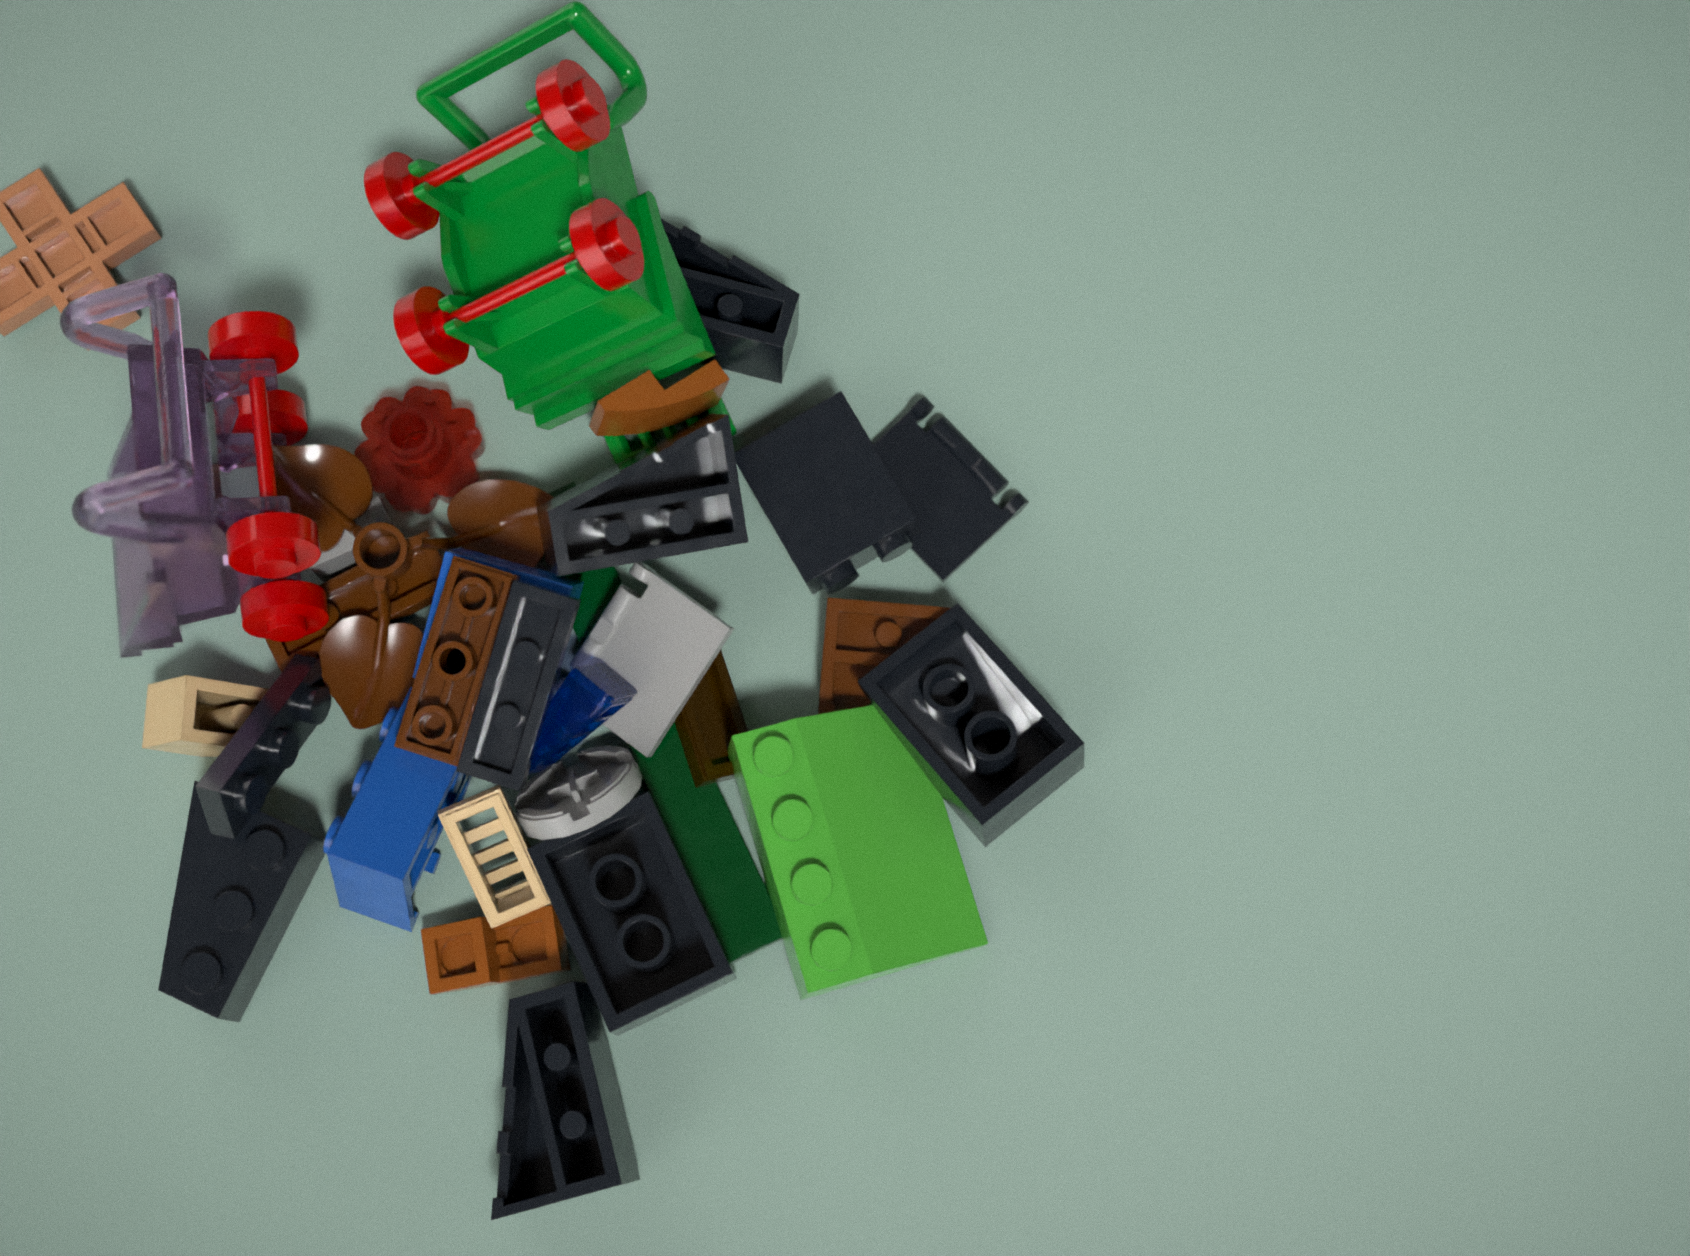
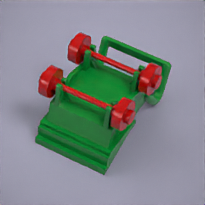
(542, 236)

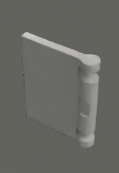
(659, 648)

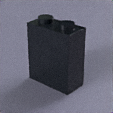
(828, 495)

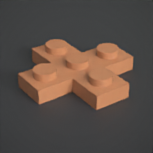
(65, 252)

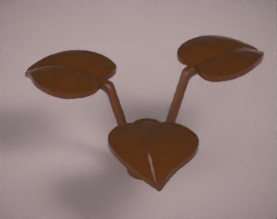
(370, 661)

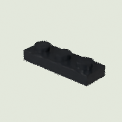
(518, 684)
(264, 747)

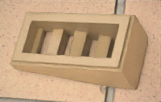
(512, 900)

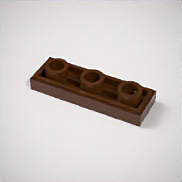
(445, 701)

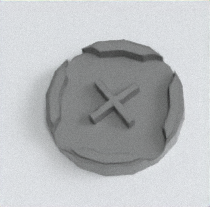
(579, 797)

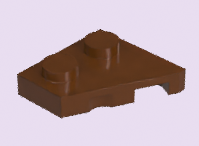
(859, 639)

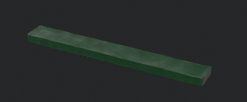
(693, 815)

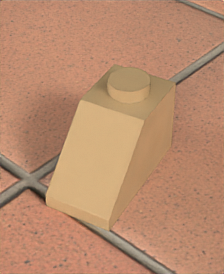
(196, 714)

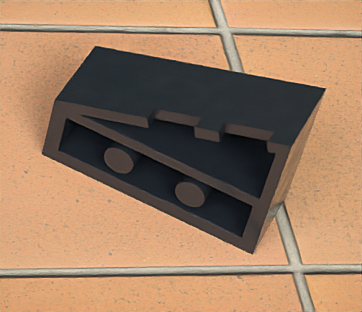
(651, 505)

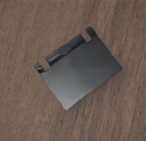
(946, 488)

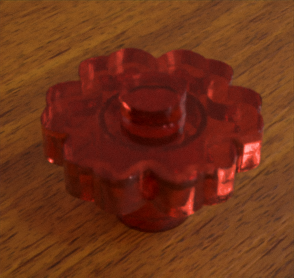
(420, 449)

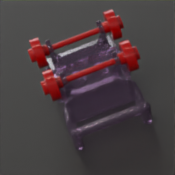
(167, 503)

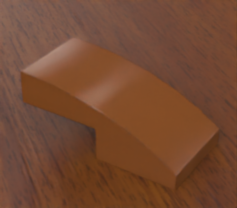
(647, 407)
(475, 956)

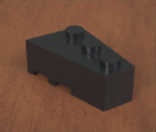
(742, 309)
(233, 909)
(561, 1104)

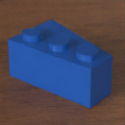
(391, 828)

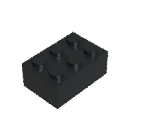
(632, 916)

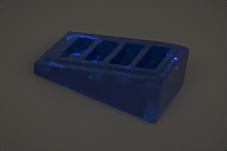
(578, 708)

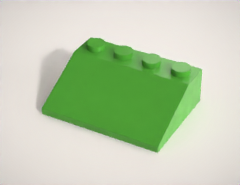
(852, 849)

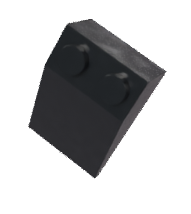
(973, 724)

